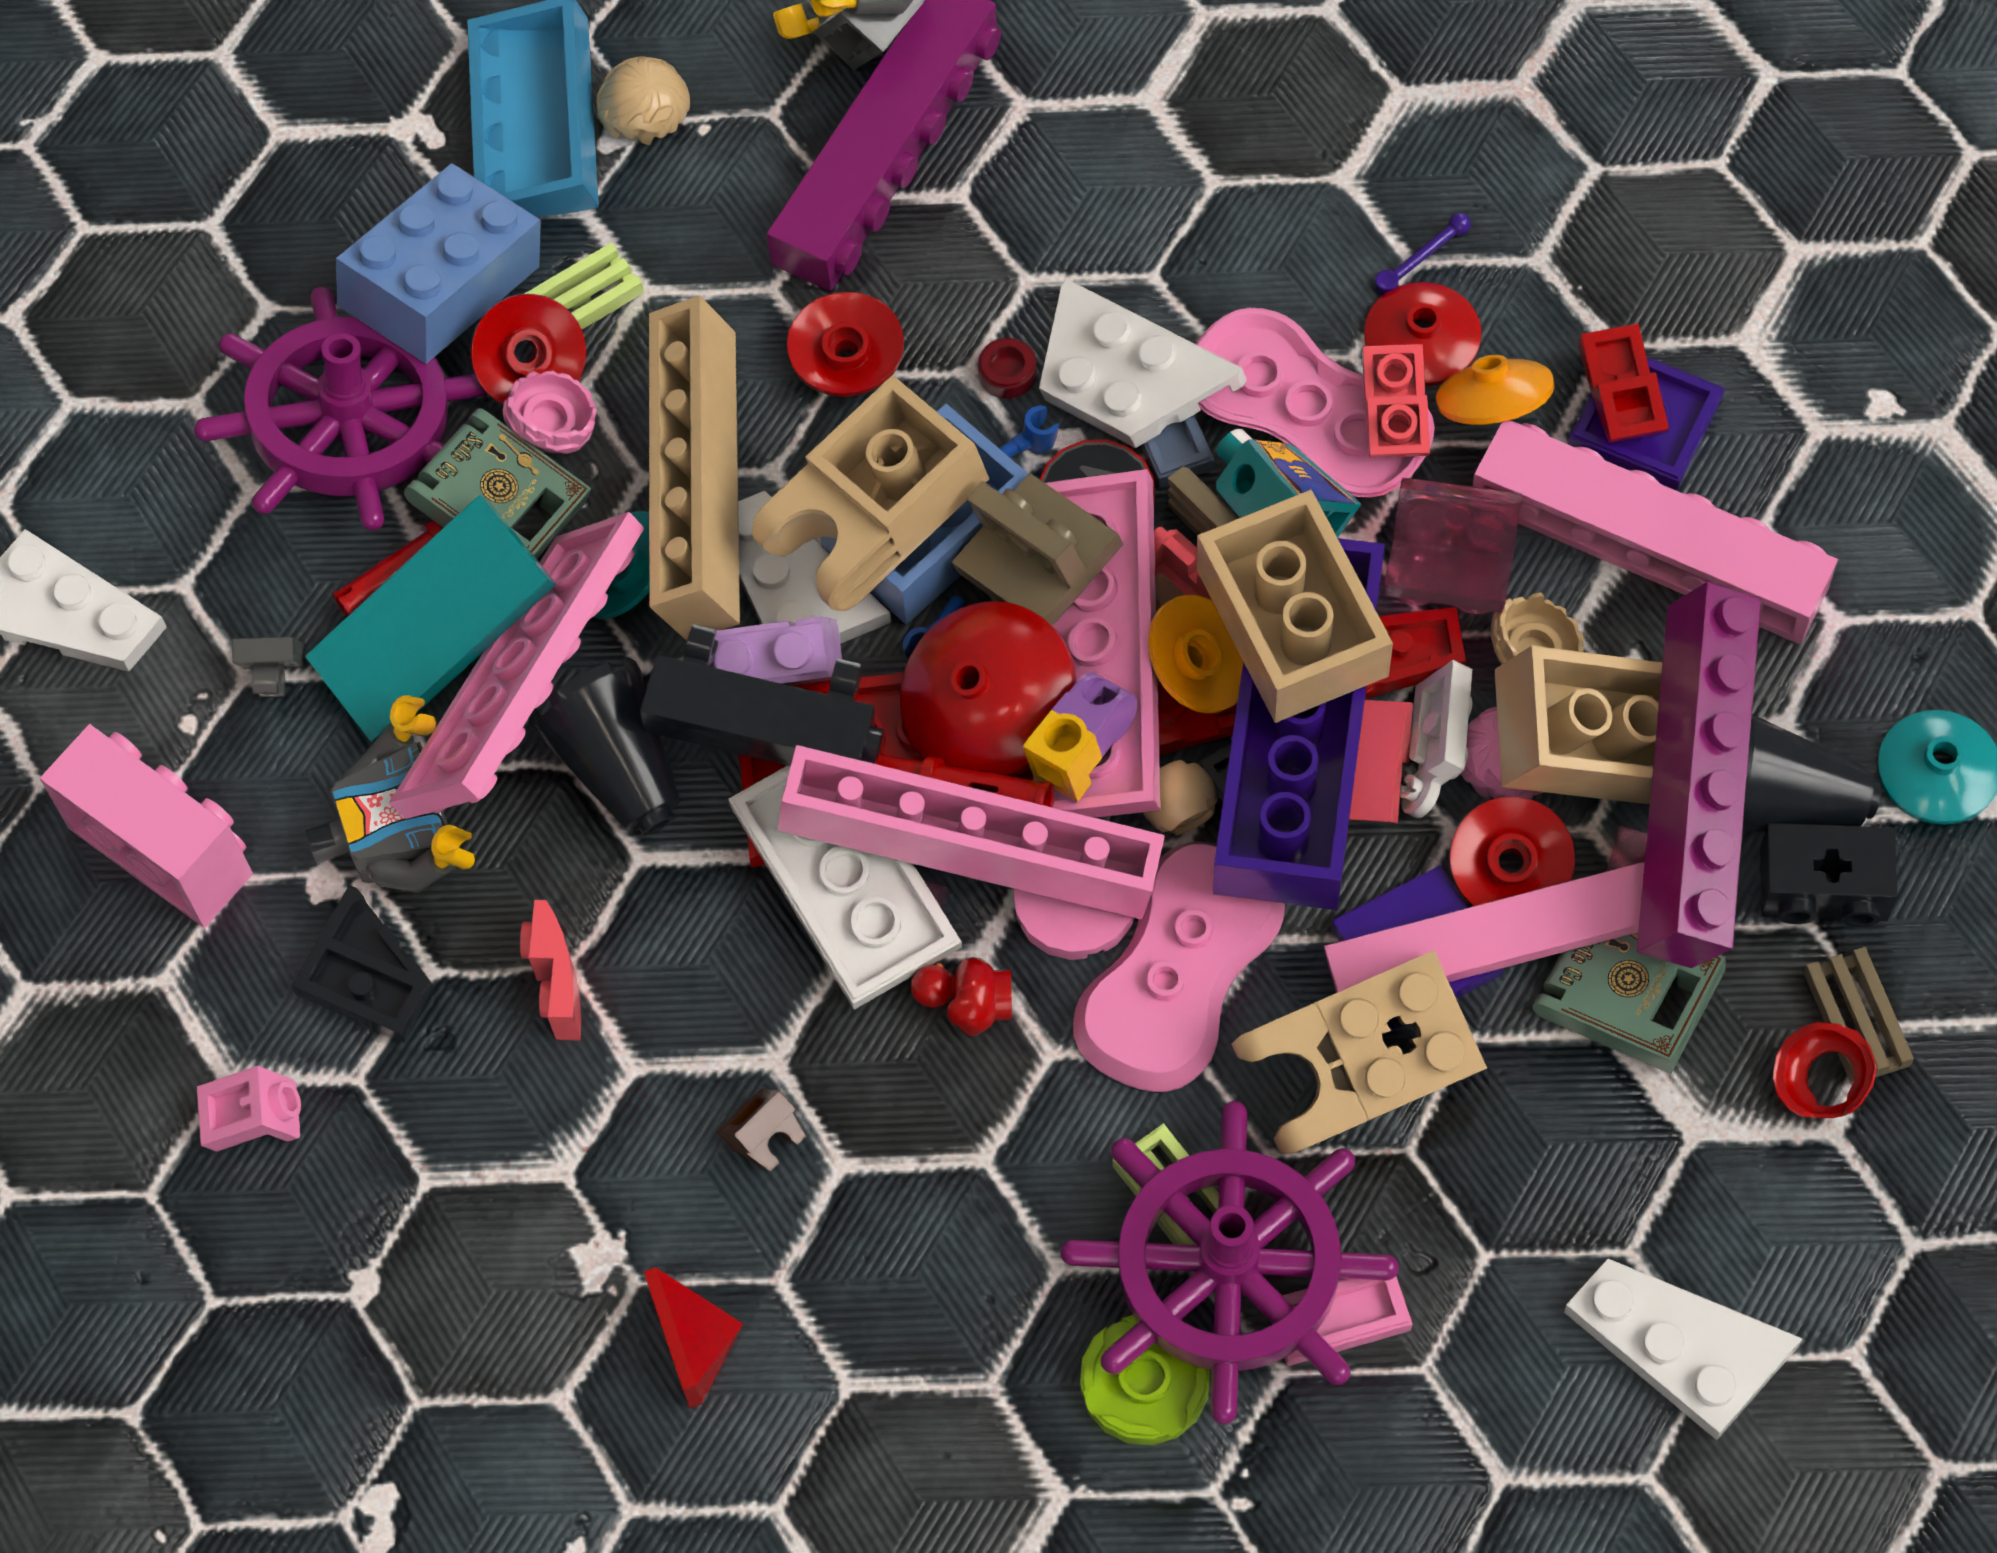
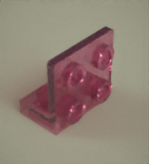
(1452, 546)

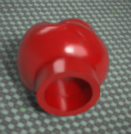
(976, 989)

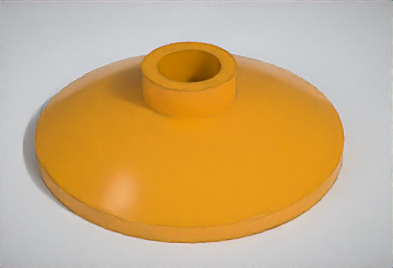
(1494, 390)
(1195, 654)

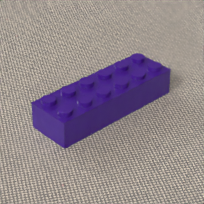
(1292, 786)

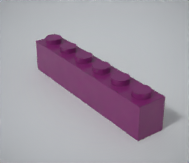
(881, 139)
(1699, 776)

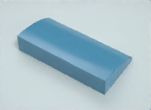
(534, 106)

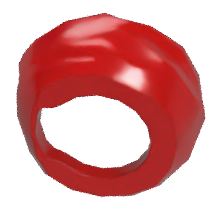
(1807, 1045)

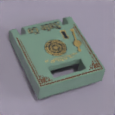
(504, 469)
(1616, 992)

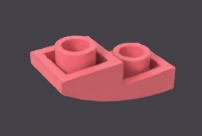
(1395, 401)
(1381, 753)
(551, 962)

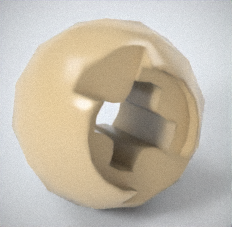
(1185, 798)

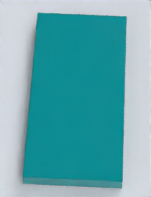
(431, 617)

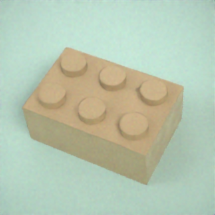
(1293, 606)
(1578, 723)

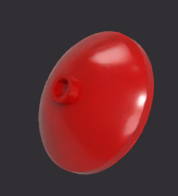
(1021, 679)

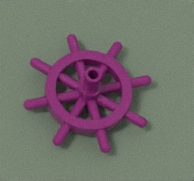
(341, 406)
(1229, 1261)

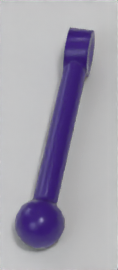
(1389, 280)

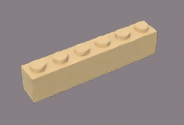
(693, 468)

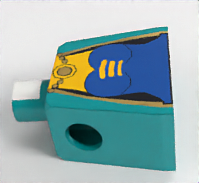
(1271, 472)

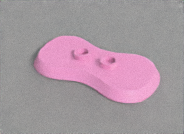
(1300, 399)
(1160, 1004)

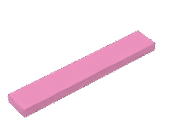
(1501, 930)

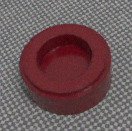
(1007, 368)

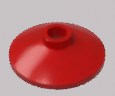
(545, 323)
(840, 324)
(1447, 345)
(1514, 827)

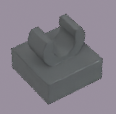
(268, 660)

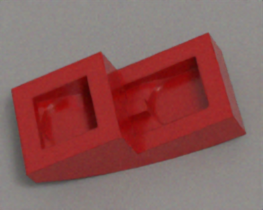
(1622, 384)

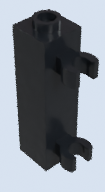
(756, 715)

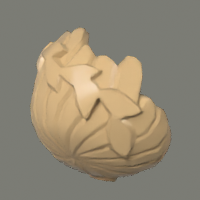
(642, 99)
(1535, 624)

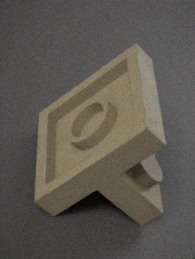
(1034, 547)

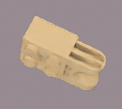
(876, 489)
(1347, 1051)

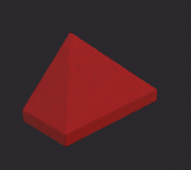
(695, 1333)

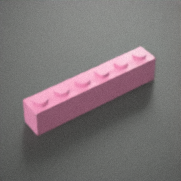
(1654, 528)
(970, 832)

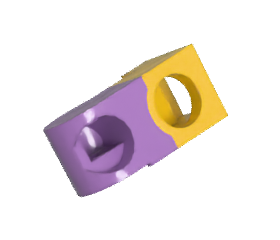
(1079, 733)

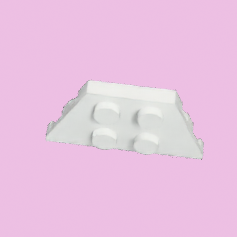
(1126, 369)

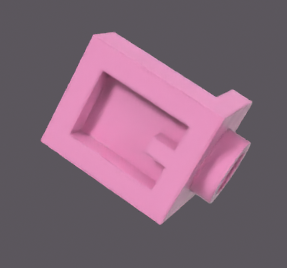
(248, 1107)

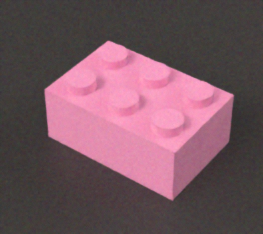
(148, 823)

